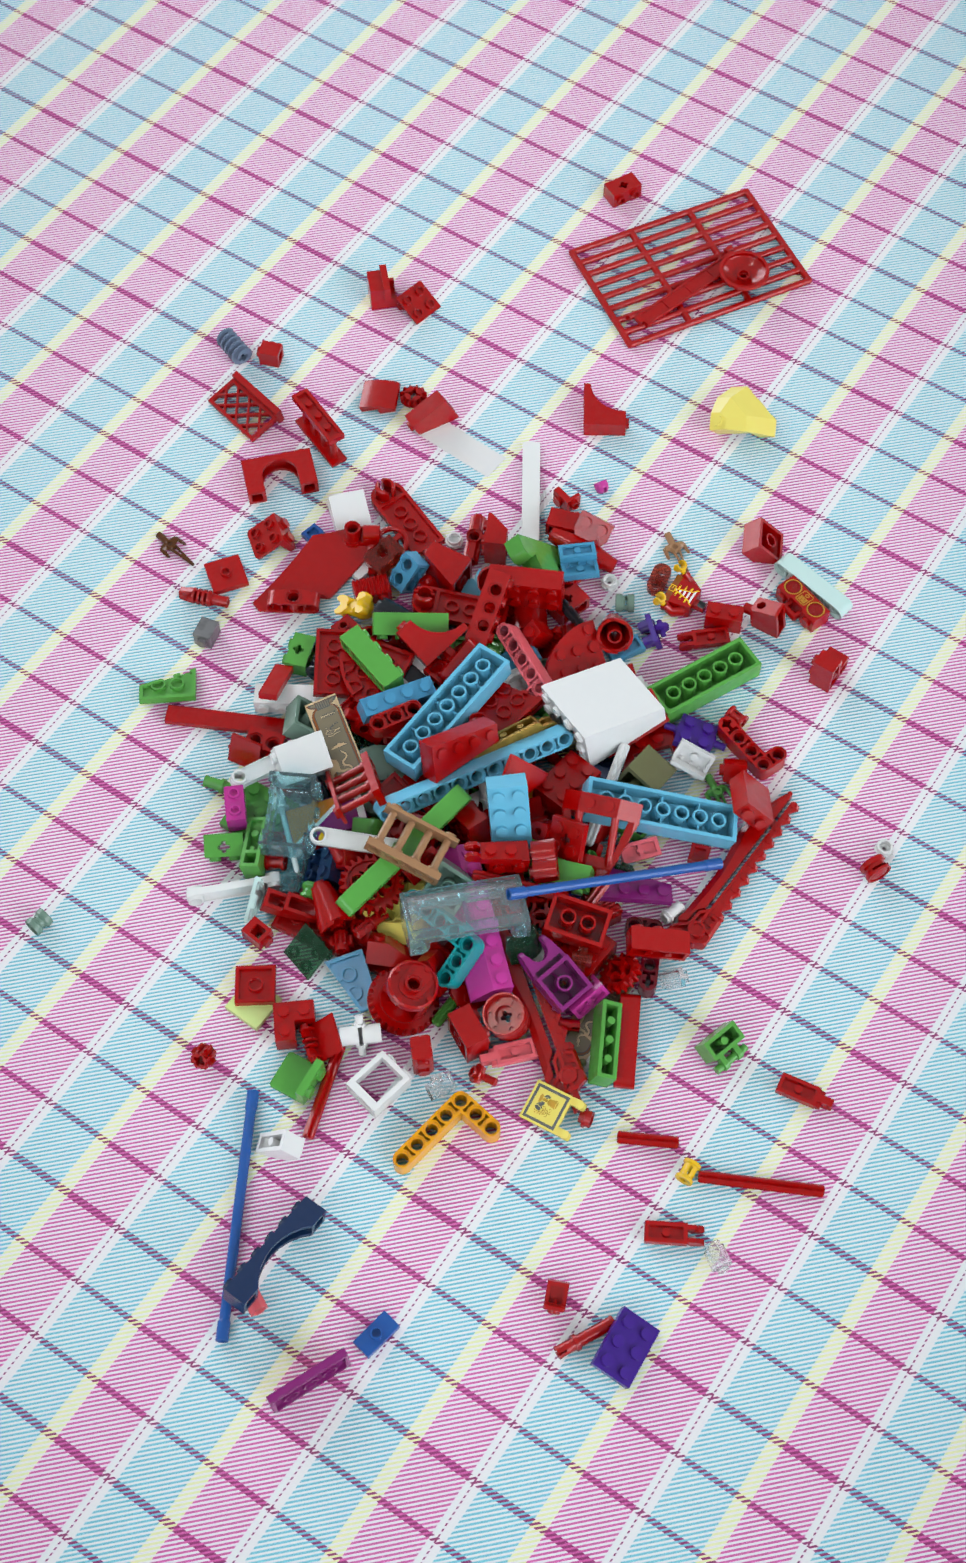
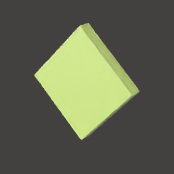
(251, 1015)

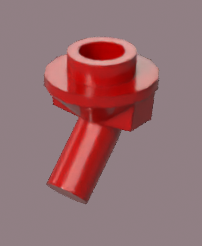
(478, 1074)

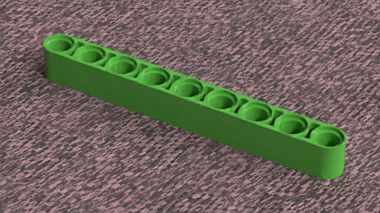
(383, 870)

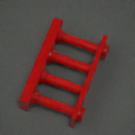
(319, 427)
(372, 785)

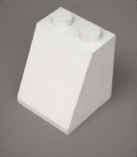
(348, 507)
(303, 755)

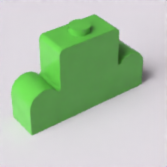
(532, 553)

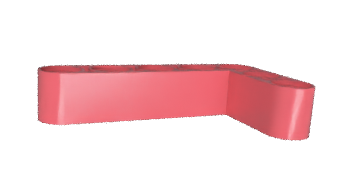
(524, 659)

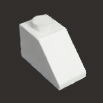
(280, 1145)

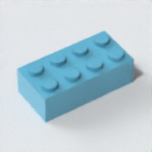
(508, 808)

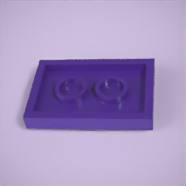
(625, 1347)

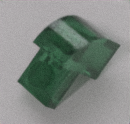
(527, 945)

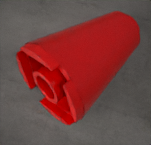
(614, 634)
(328, 914)

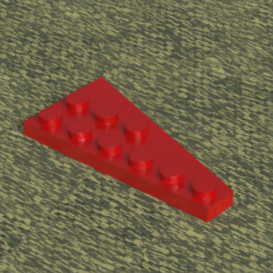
(504, 706)

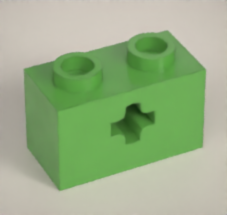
(300, 653)
(213, 842)

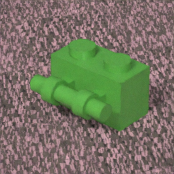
(720, 1042)

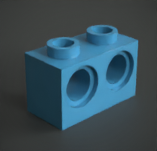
(408, 572)

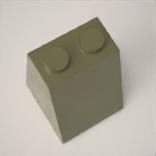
(648, 770)

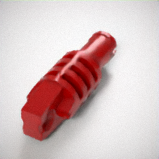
(203, 597)

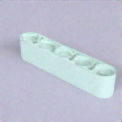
(827, 594)

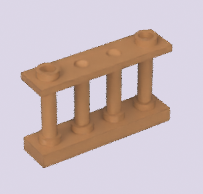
(395, 854)

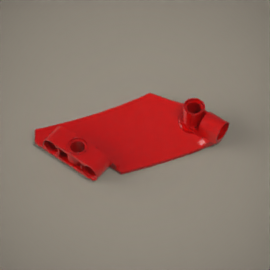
(319, 570)

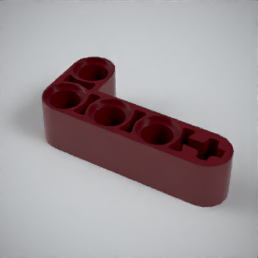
(651, 975)

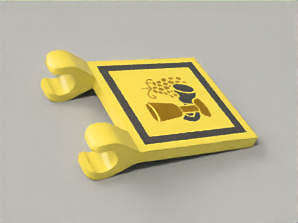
(548, 1107)

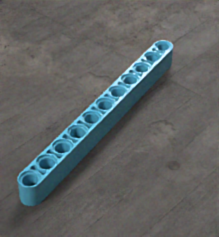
(481, 765)

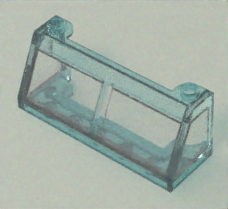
(462, 912)

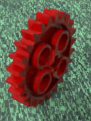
(390, 895)

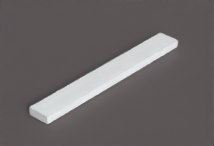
(531, 490)

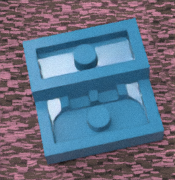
(578, 561)

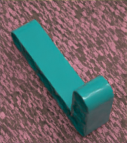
(461, 952)

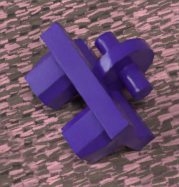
(649, 625)

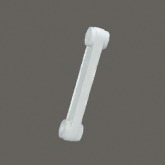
(253, 772)
(345, 839)
(197, 894)

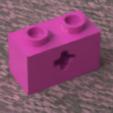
(235, 808)

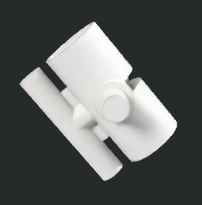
(360, 1034)

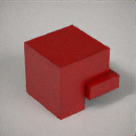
(381, 289)

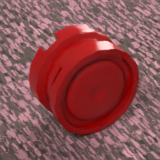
(875, 868)

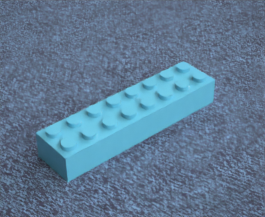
(448, 707)
(670, 813)

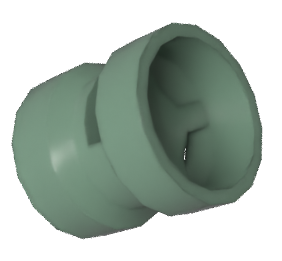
(620, 603)
(40, 920)

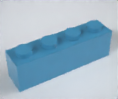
(416, 690)

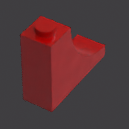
(601, 419)
(427, 644)

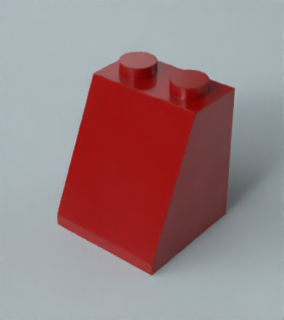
(448, 567)

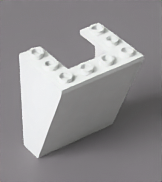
(602, 708)

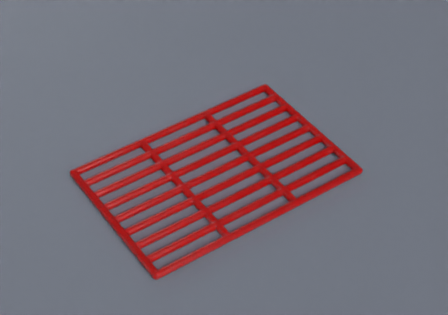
(661, 277)

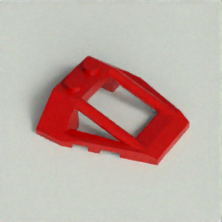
(608, 807)

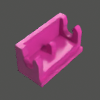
(589, 999)

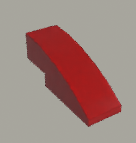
(288, 905)

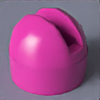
(601, 487)

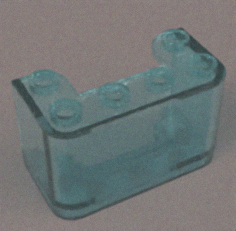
(291, 815)

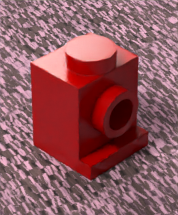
(257, 928)

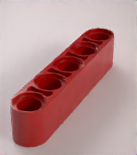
(628, 1041)

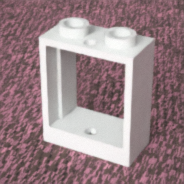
(373, 1107)

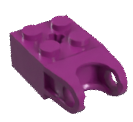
(554, 968)

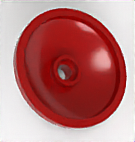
(744, 270)

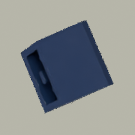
(323, 867)

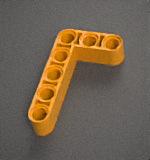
(443, 1127)

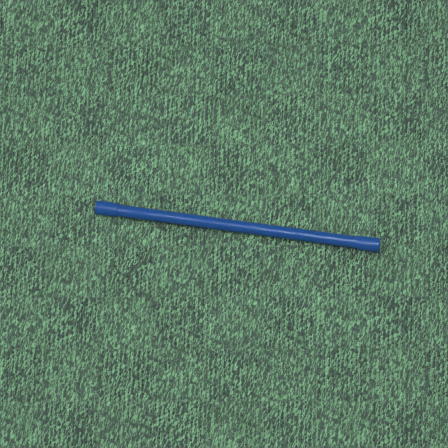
(524, 892)
(251, 1106)

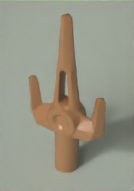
(674, 547)

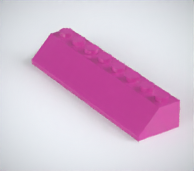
(491, 971)

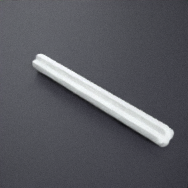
(613, 774)

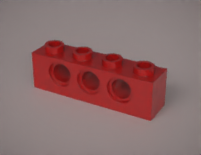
(486, 596)

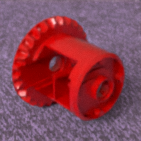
(404, 998)

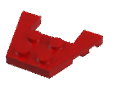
(658, 739)

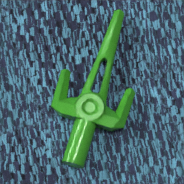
(715, 790)

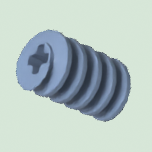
(233, 346)

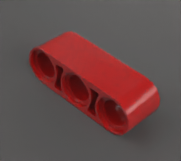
(390, 726)

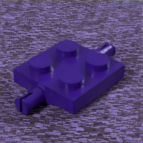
(695, 731)

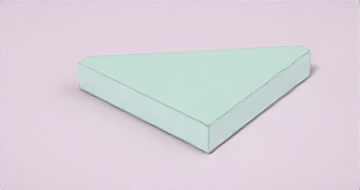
(255, 900)

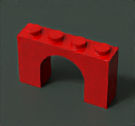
(297, 462)

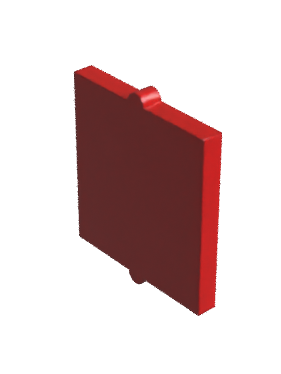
(243, 750)

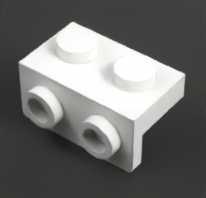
(692, 759)

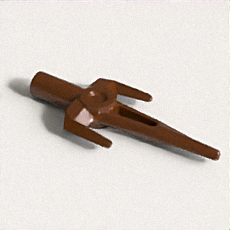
(170, 544)

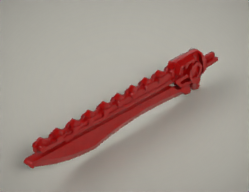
(707, 921)
(565, 1061)

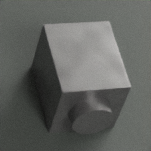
(206, 632)

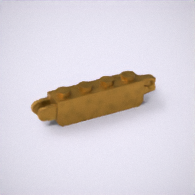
(518, 731)

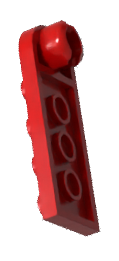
(401, 510)
(458, 605)

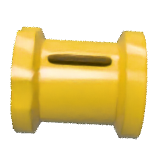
(691, 1166)

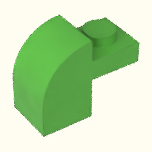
(367, 825)

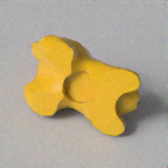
(360, 607)

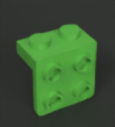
(298, 1077)

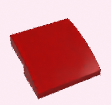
(380, 396)

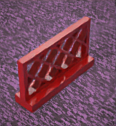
(258, 400)

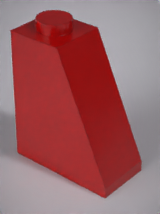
(430, 414)

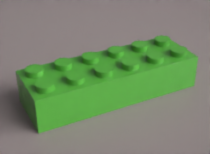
(706, 679)

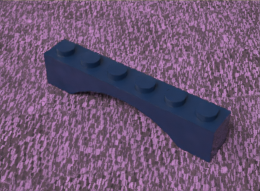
(301, 1222)

